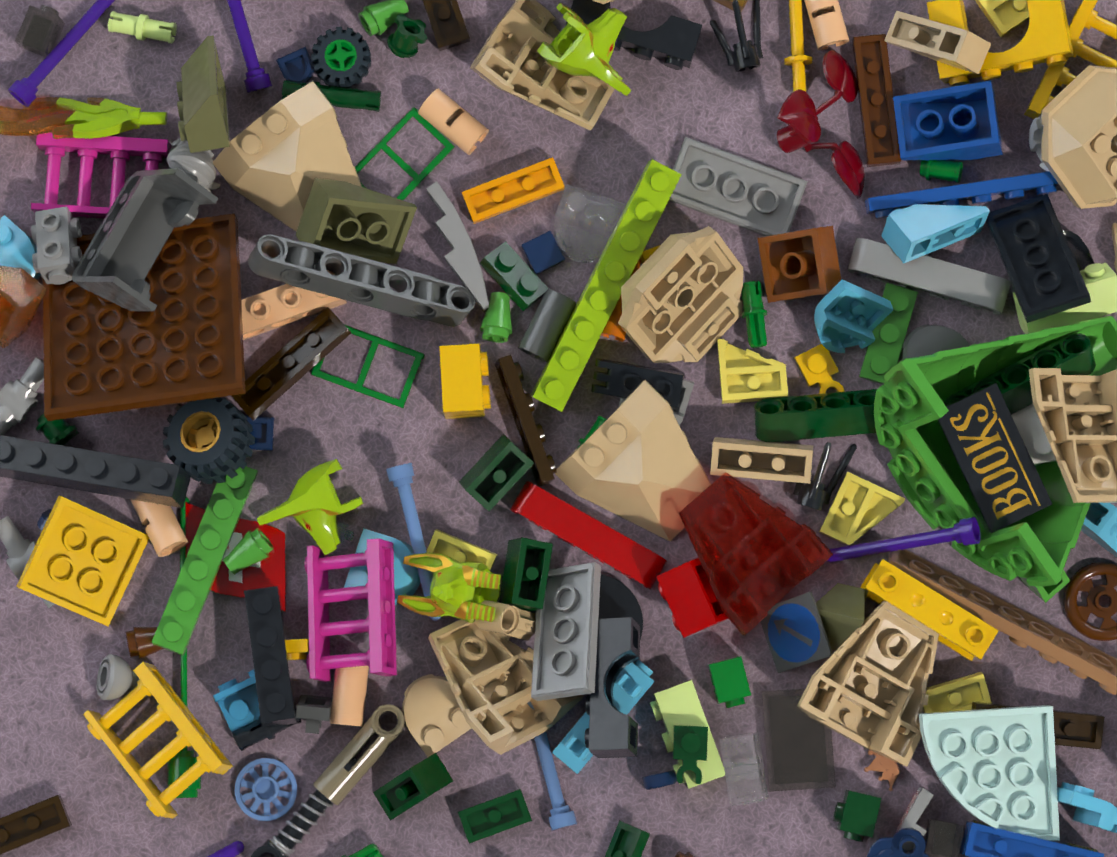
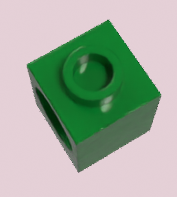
(729, 681)

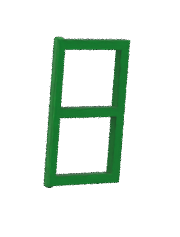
(382, 145)
(359, 385)

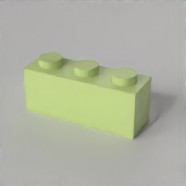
(1102, 287)
(682, 708)

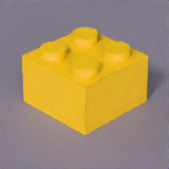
(463, 381)

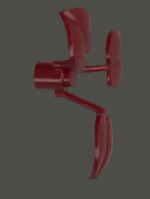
(805, 130)

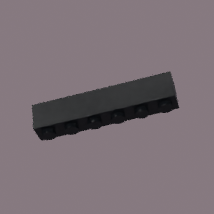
(93, 471)

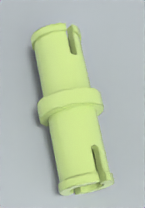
(142, 27)

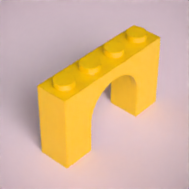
(1044, 41)

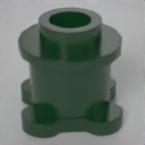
(407, 36)
(56, 431)

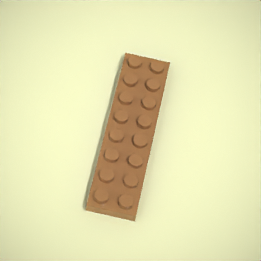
(1020, 625)

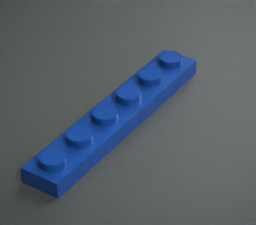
(978, 191)

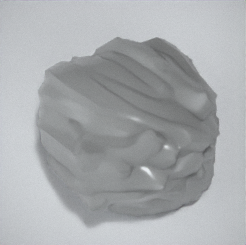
(196, 165)

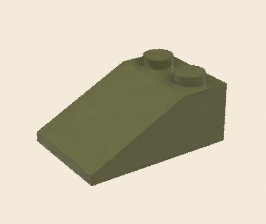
(355, 220)

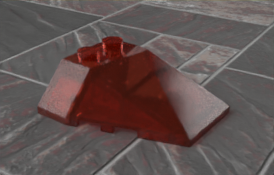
(749, 549)

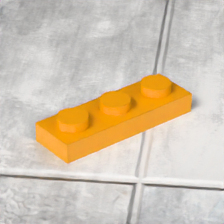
(513, 190)

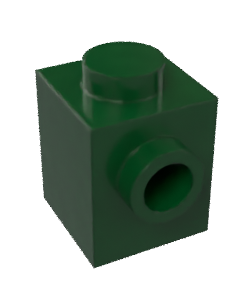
(857, 815)

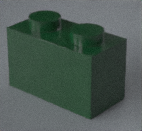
(496, 472)
(526, 573)

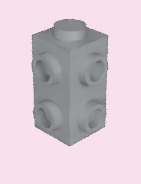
(56, 244)

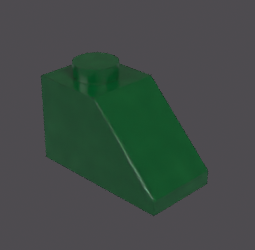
(413, 786)

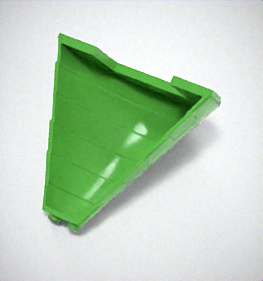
(930, 476)

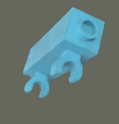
(627, 691)

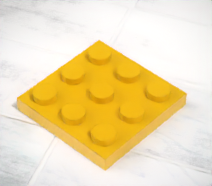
(83, 561)

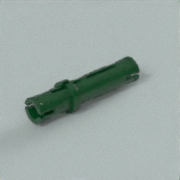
(341, 96)

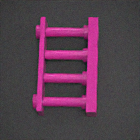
(119, 150)
(381, 609)

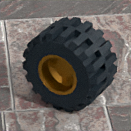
(208, 439)

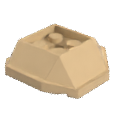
(1079, 138)
(683, 297)

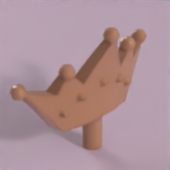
(888, 767)

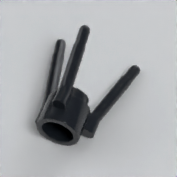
(744, 52)
(813, 494)

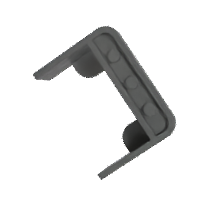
(135, 234)

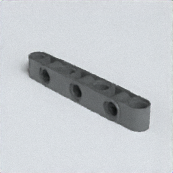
(361, 280)

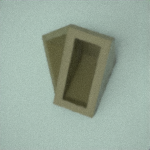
(842, 612)

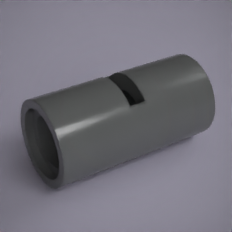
(547, 325)

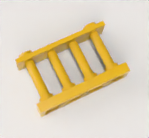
(1059, 74)
(955, 625)
(189, 734)

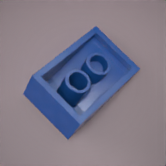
(948, 123)

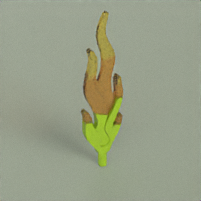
(75, 119)

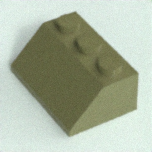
(203, 100)

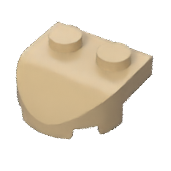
(433, 713)

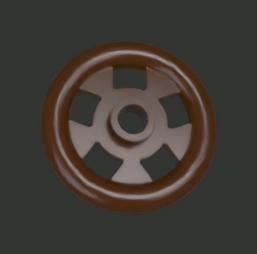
(1079, 614)

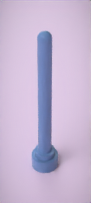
(401, 478)
(560, 814)

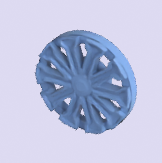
(265, 789)

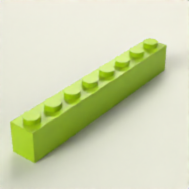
(605, 285)

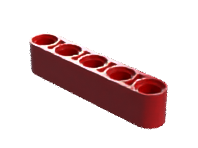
(588, 534)

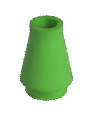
(381, 15)
(497, 319)
(250, 550)

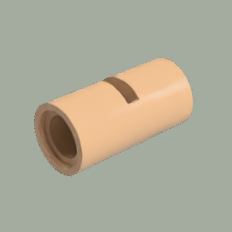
(827, 23)
(453, 121)
(161, 527)
(349, 696)

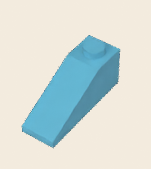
(927, 228)

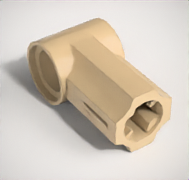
(509, 621)

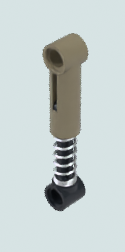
(336, 781)

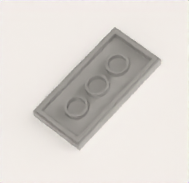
(736, 189)
(567, 633)

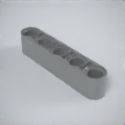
(931, 275)

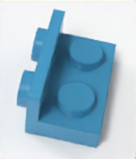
(239, 702)

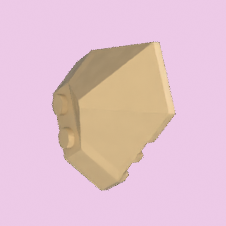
(514, 66)
(285, 152)
(1081, 429)
(638, 465)
(876, 684)
(495, 685)

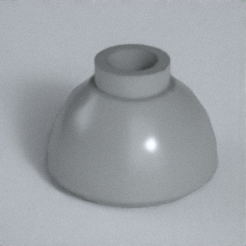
(115, 678)

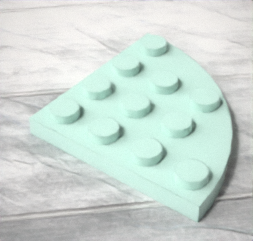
(998, 765)

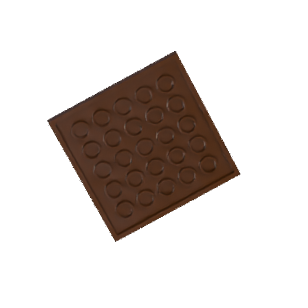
(126, 360)

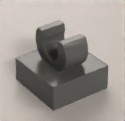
(314, 710)

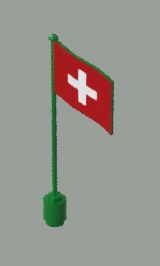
(262, 574)

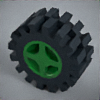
(339, 46)

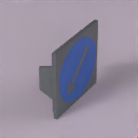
(795, 633)

